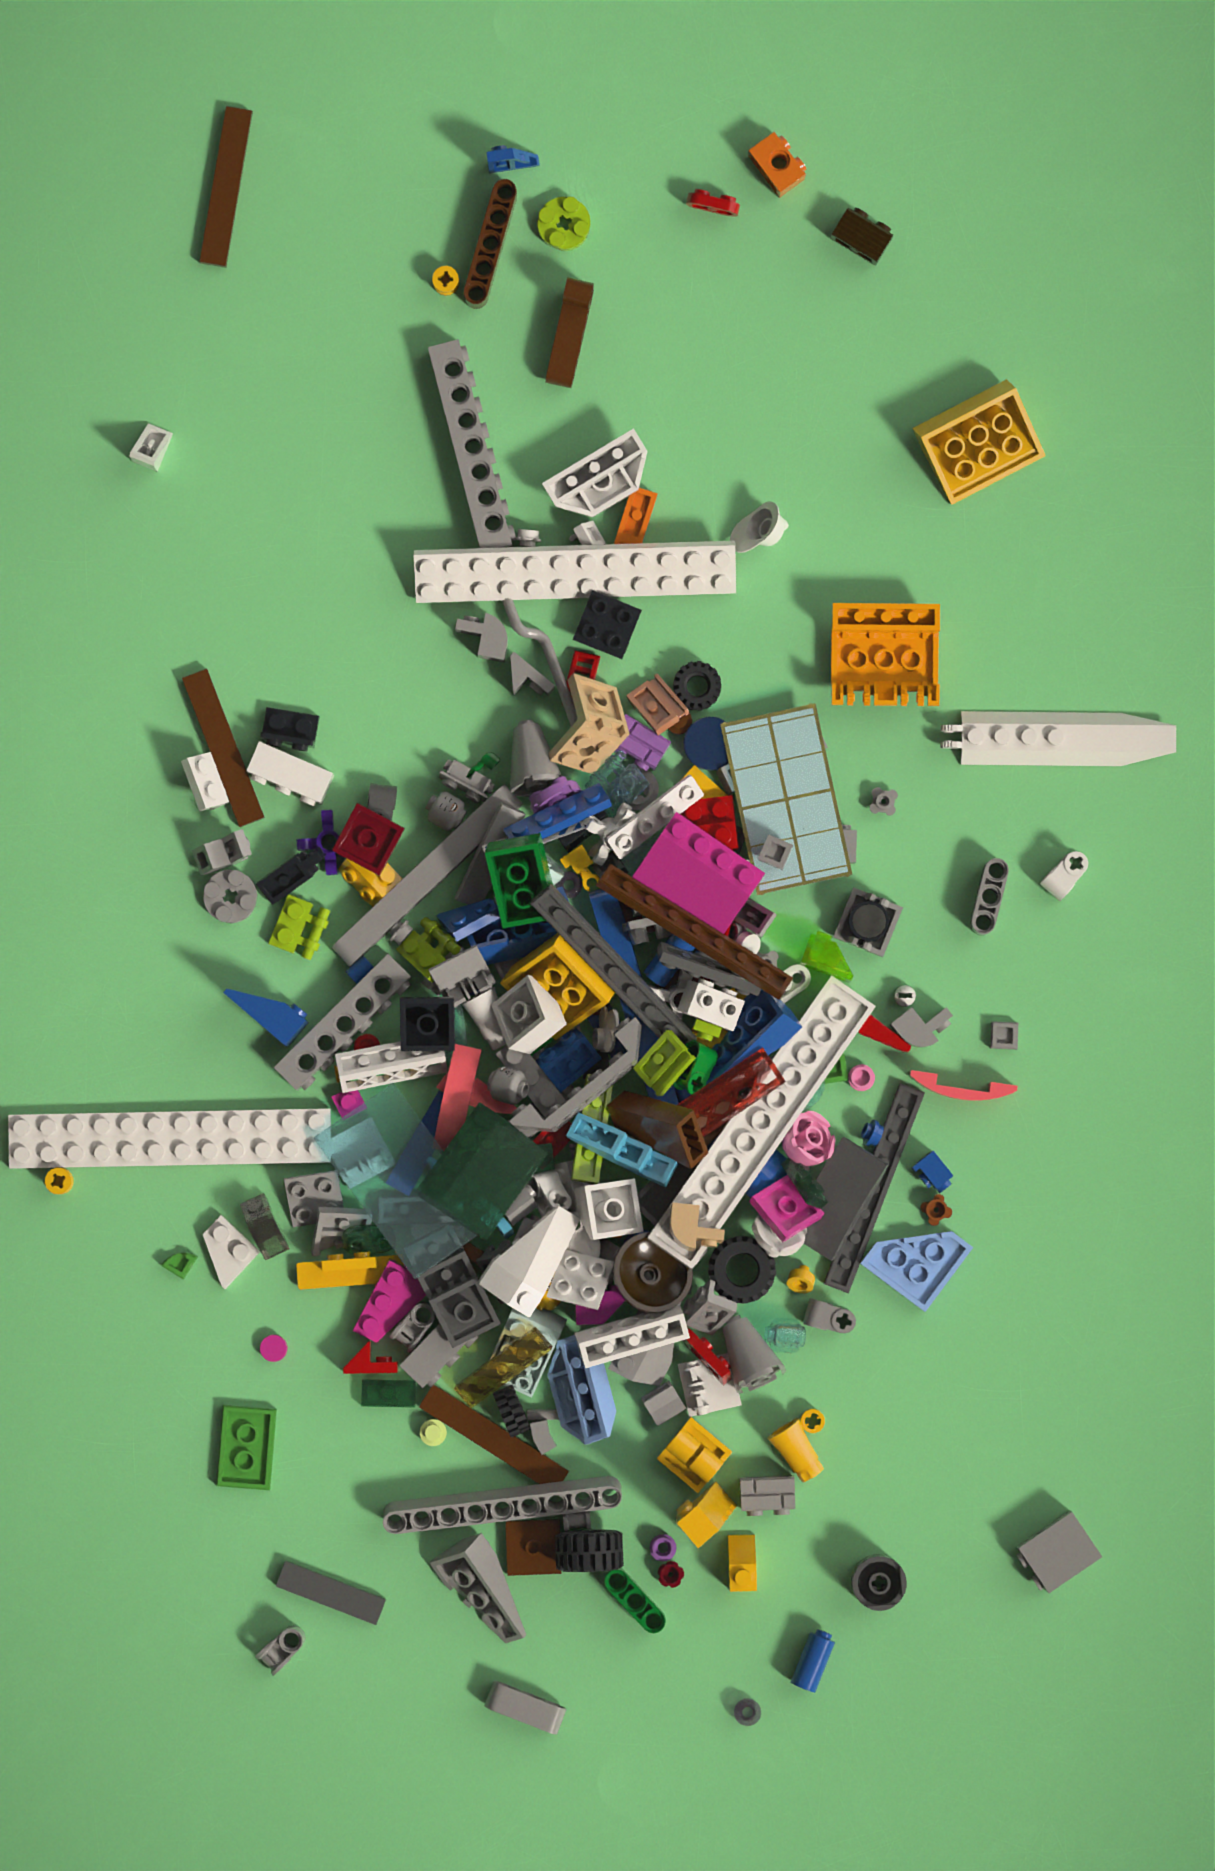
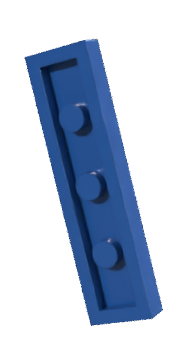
(562, 814)

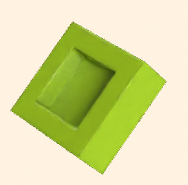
(707, 1030)

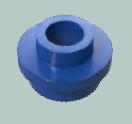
(872, 1133)

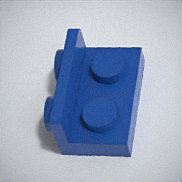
(568, 1059)

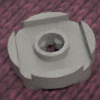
(235, 881)

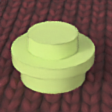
(433, 1432)

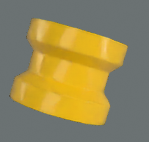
(445, 285)
(65, 1182)

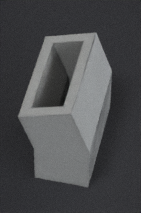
(663, 1403)
(542, 1436)

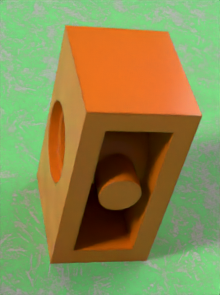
(779, 179)

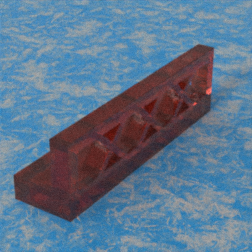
(729, 1085)

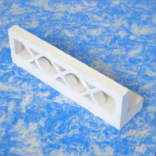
(386, 1060)

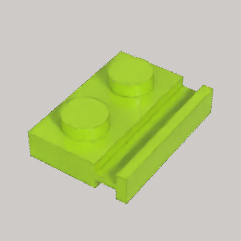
(664, 1063)

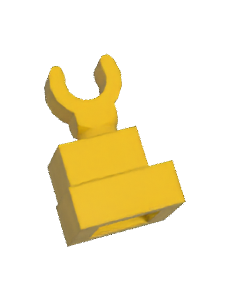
(579, 861)

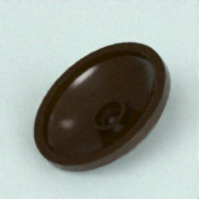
(668, 1281)

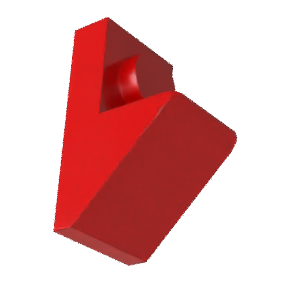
(362, 1363)

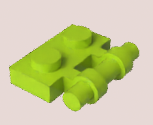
(292, 923)
(419, 951)

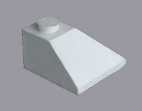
(609, 1209)

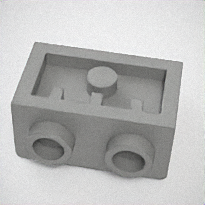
(708, 1311)

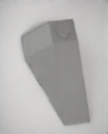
(646, 1366)

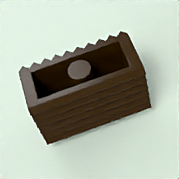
(862, 235)

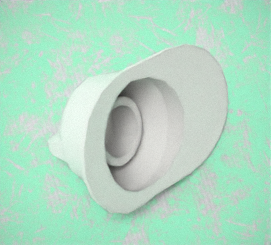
(760, 527)

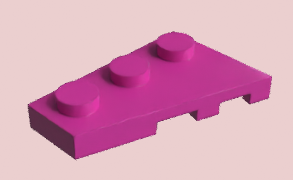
(389, 1301)

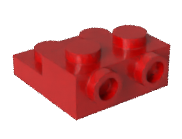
(716, 818)

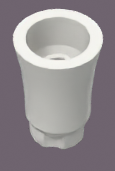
(484, 1017)

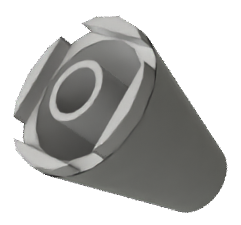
(530, 760)
(749, 1355)

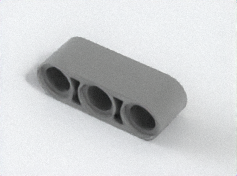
(997, 885)
(525, 1707)

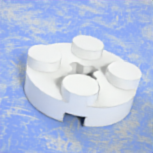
(771, 1243)

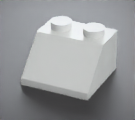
(528, 1015)

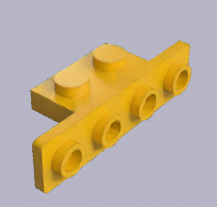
(342, 1272)

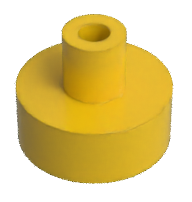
(801, 1280)

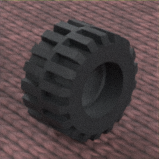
(734, 1292)
(589, 1550)

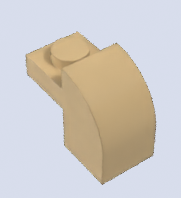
(685, 1229)

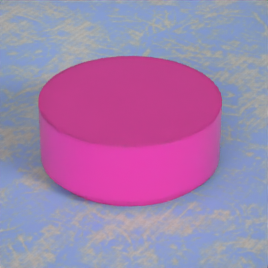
(273, 1348)

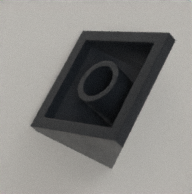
(427, 1023)

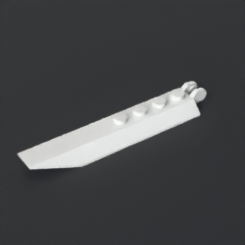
(1059, 738)

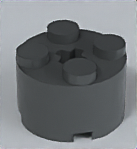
(890, 1592)

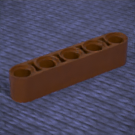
(493, 231)

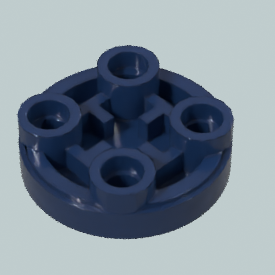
(705, 744)

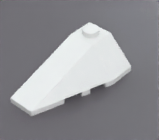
(528, 1266)

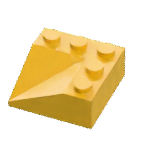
(565, 978)

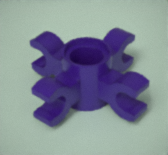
(313, 843)

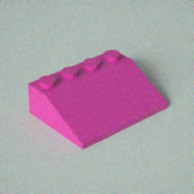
(698, 873)

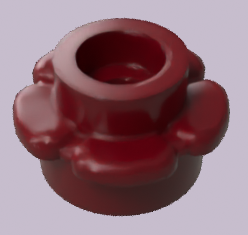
(675, 1580)

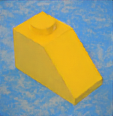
(742, 1563)

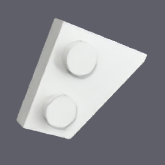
(228, 1250)

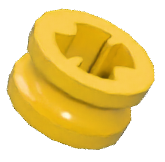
(808, 1413)

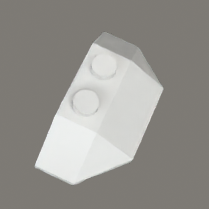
(600, 477)

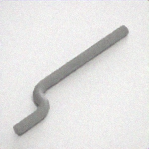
(549, 653)

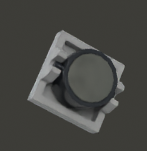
(868, 922)

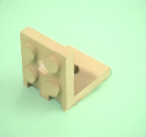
(598, 729)

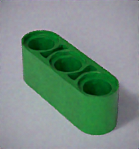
(638, 1613)

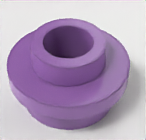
(663, 1538)

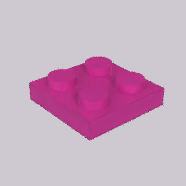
(785, 1209)

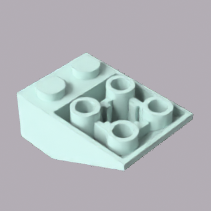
(516, 1326)

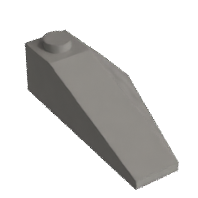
(477, 1575)

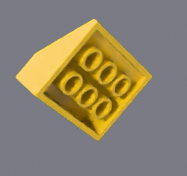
(979, 441)

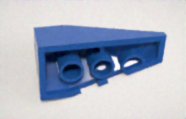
(761, 1024)

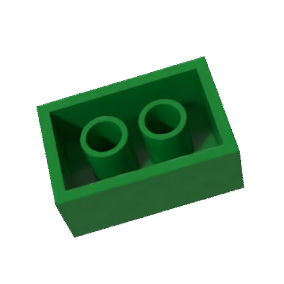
(517, 875)

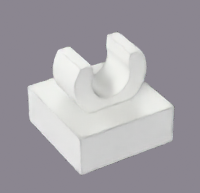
(588, 534)

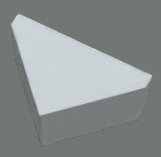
(151, 447)

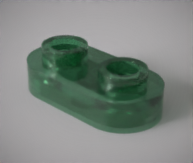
(369, 1240)

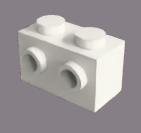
(711, 1005)

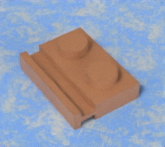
(657, 704)

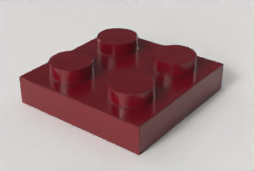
(368, 839)

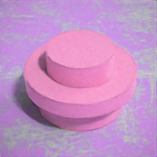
(861, 1077)

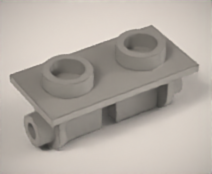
(474, 787)

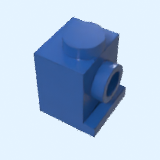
(933, 1172)

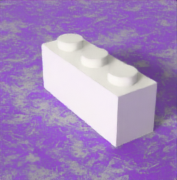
(289, 774)

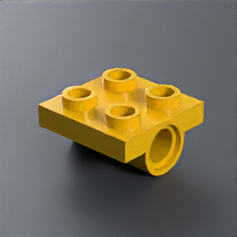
(694, 1455)

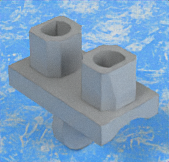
(638, 931)

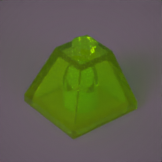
(825, 957)

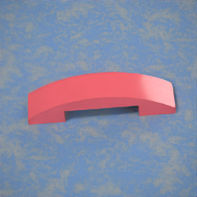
(929, 1081)
(457, 1093)

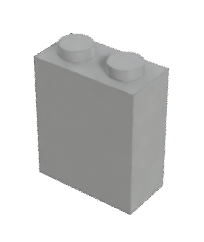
(1058, 1552)

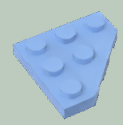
(918, 1264)

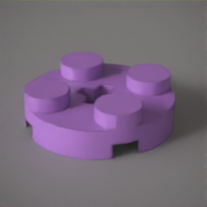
(558, 791)

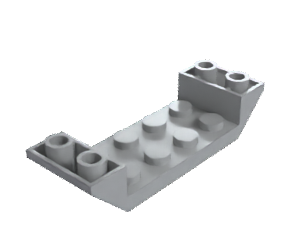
(530, 1119)

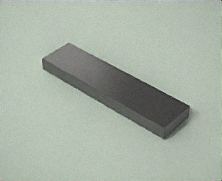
(330, 1592)

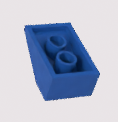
(275, 1016)

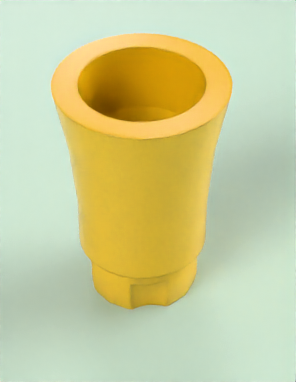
(796, 1450)

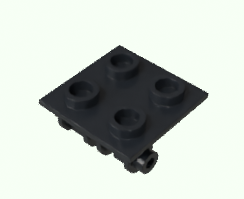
(607, 624)

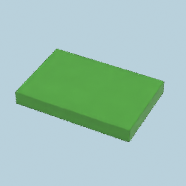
(246, 1447)

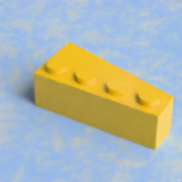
(705, 1514)

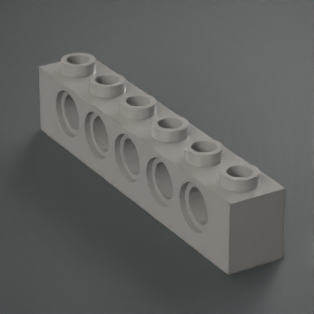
(385, 969)

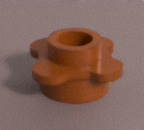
(928, 1208)

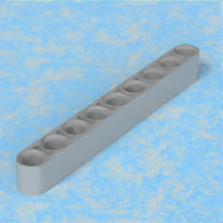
(421, 879)
(491, 1513)

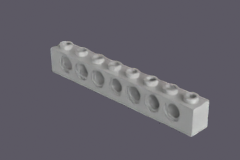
(441, 357)

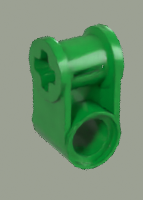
(699, 1069)

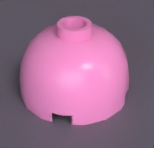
(809, 1140)

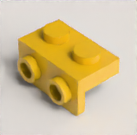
(368, 884)

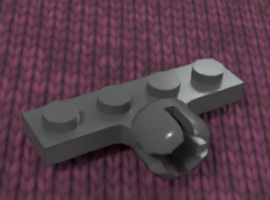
(700, 964)

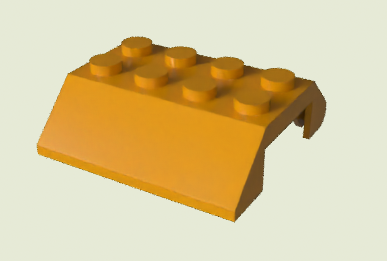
(885, 652)

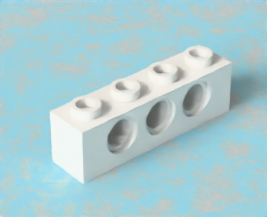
(631, 1336)

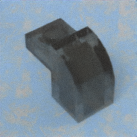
(264, 1226)

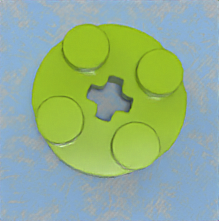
(570, 209)

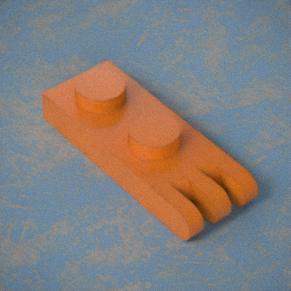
(636, 517)

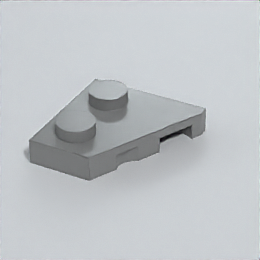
(332, 1223)

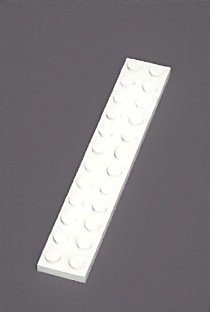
(575, 571)
(760, 1128)
(166, 1138)

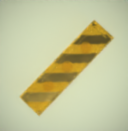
(503, 1367)

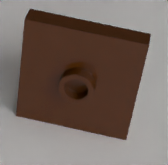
(531, 1547)

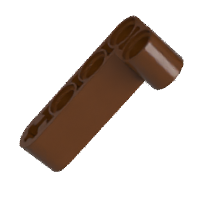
(570, 332)

